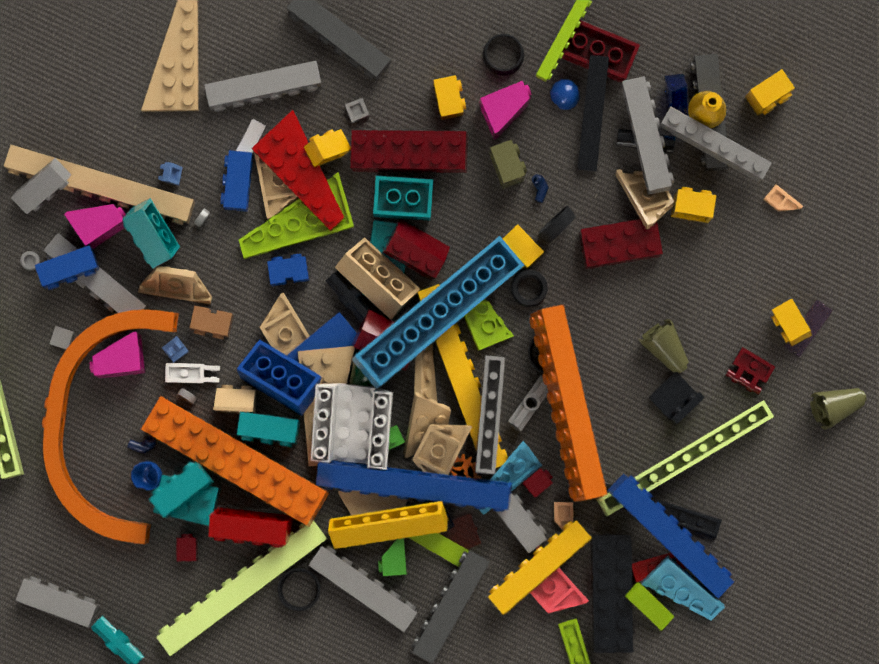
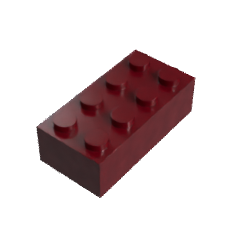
(599, 42)
(619, 243)

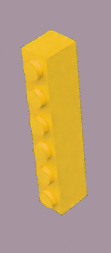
(388, 525)
(540, 567)

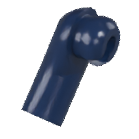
(541, 186)
(144, 446)

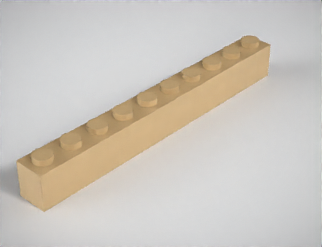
(103, 185)

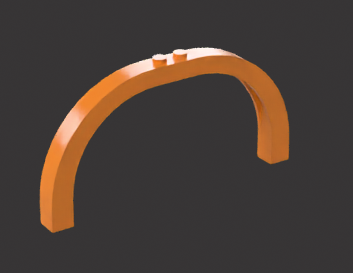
(55, 419)

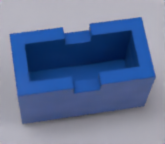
(288, 269)

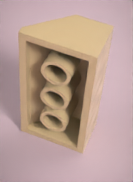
(377, 278)

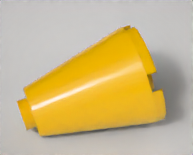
(707, 108)

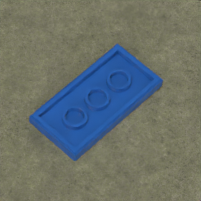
(332, 334)

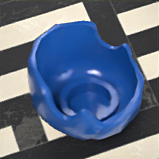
(565, 94)
(146, 475)

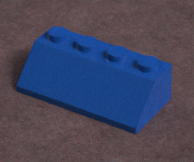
(279, 377)

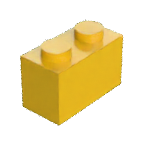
(448, 97)
(327, 147)
(523, 246)
(791, 322)

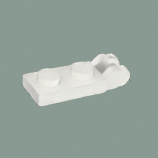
(189, 373)

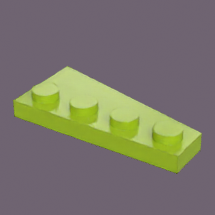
(486, 326)

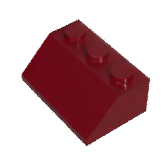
(416, 250)
(370, 329)

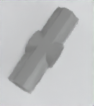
(523, 412)

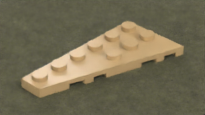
(177, 69)
(333, 367)

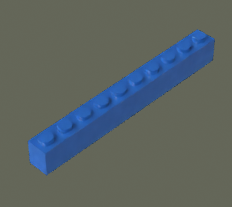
(415, 484)

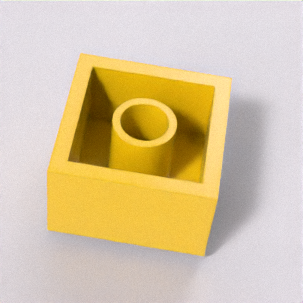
(770, 92)
(693, 205)

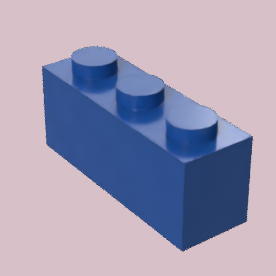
(237, 180)
(67, 267)

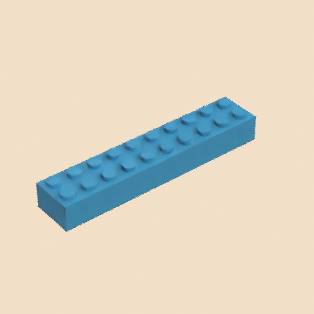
(437, 312)

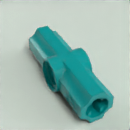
(117, 641)

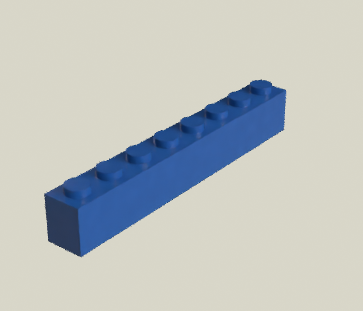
(666, 531)

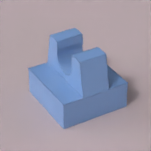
(171, 173)
(175, 349)

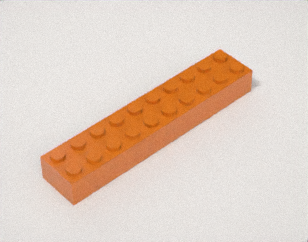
(567, 403)
(235, 461)

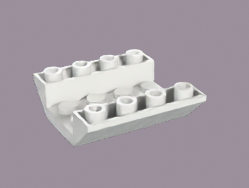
(351, 424)

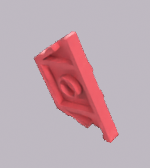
(558, 593)

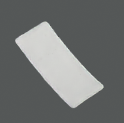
(251, 136)

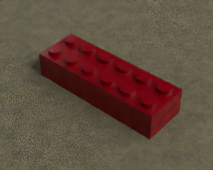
(409, 151)

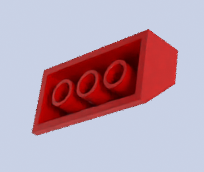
(250, 526)

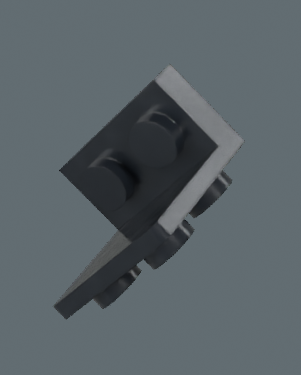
(675, 398)

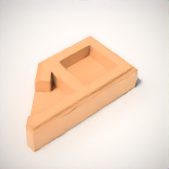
(781, 200)
(563, 513)

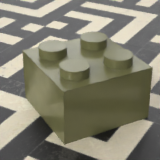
(507, 163)

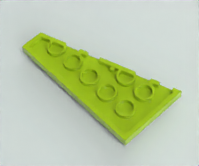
(294, 225)

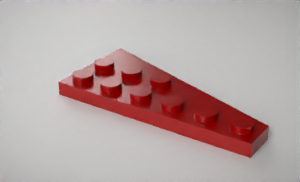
(285, 155)

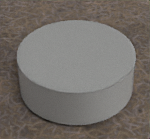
(202, 217)
(29, 260)
(187, 396)

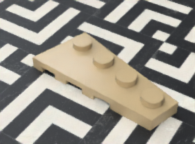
(425, 374)

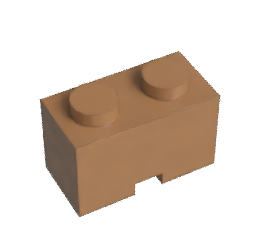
(206, 322)

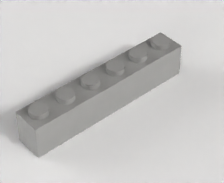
(263, 85)
(646, 135)
(715, 144)
(100, 284)
(490, 415)
(362, 588)

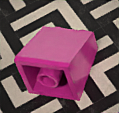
(504, 107)
(96, 223)
(120, 358)

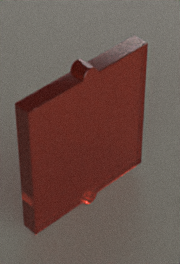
(464, 532)

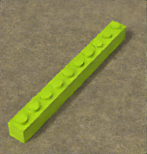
(561, 41)

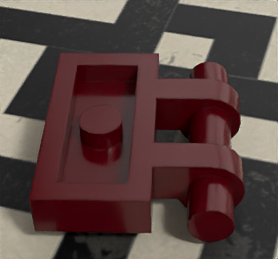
(752, 365)

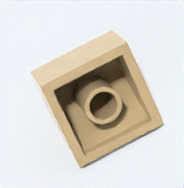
(235, 400)

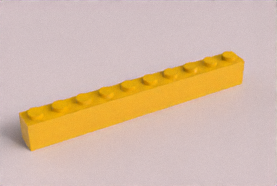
(462, 379)

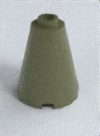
(666, 346)
(836, 405)

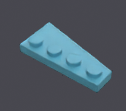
(516, 468)
(677, 584)

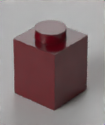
(538, 482)
(187, 548)

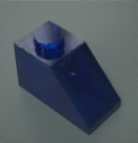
(676, 93)

